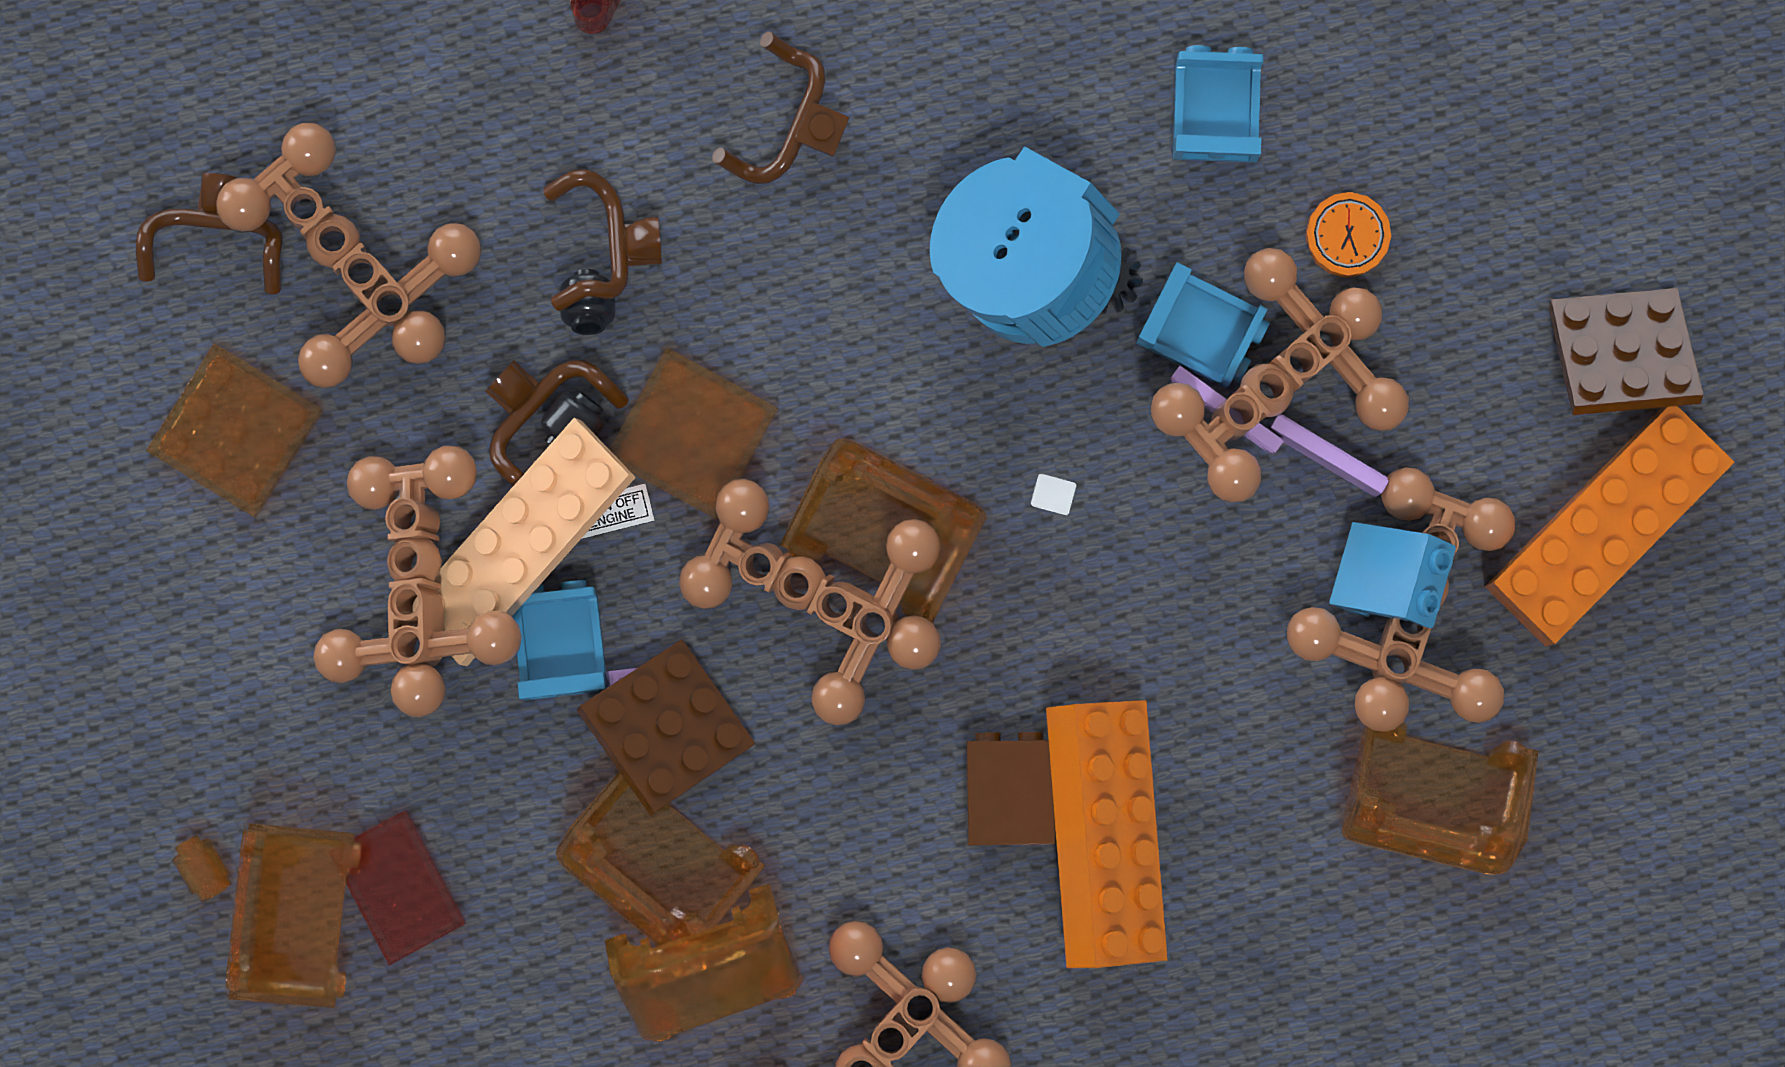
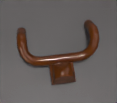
(812, 125)
(207, 217)
(628, 243)
(523, 395)

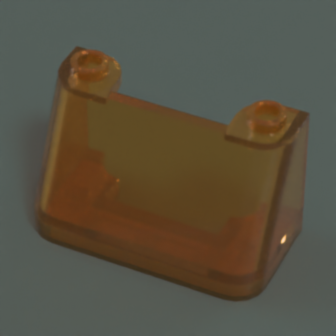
(858, 502)
(1441, 800)
(655, 867)
(289, 915)
(707, 971)

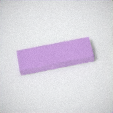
(1259, 434)
(1329, 456)

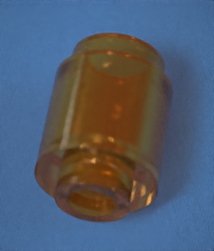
(201, 868)

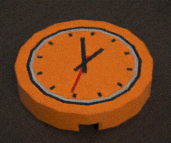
(1348, 234)

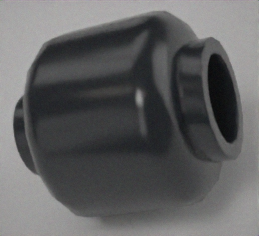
(589, 314)
(568, 407)

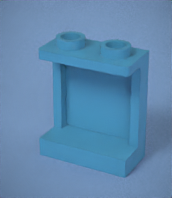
(1217, 105)
(1203, 328)
(1393, 574)
(560, 643)

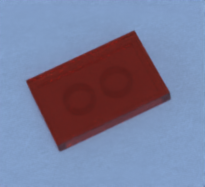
(401, 889)

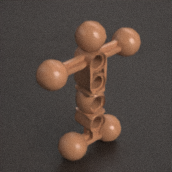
(1353, 315)
(415, 334)
(911, 549)
(490, 637)
(1382, 700)
(946, 977)

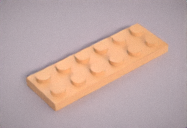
(531, 529)

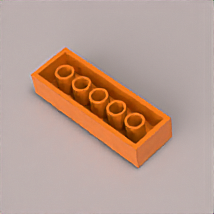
(1609, 524)
(1106, 834)

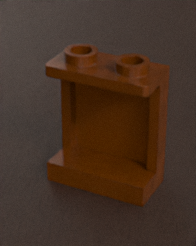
(1009, 790)

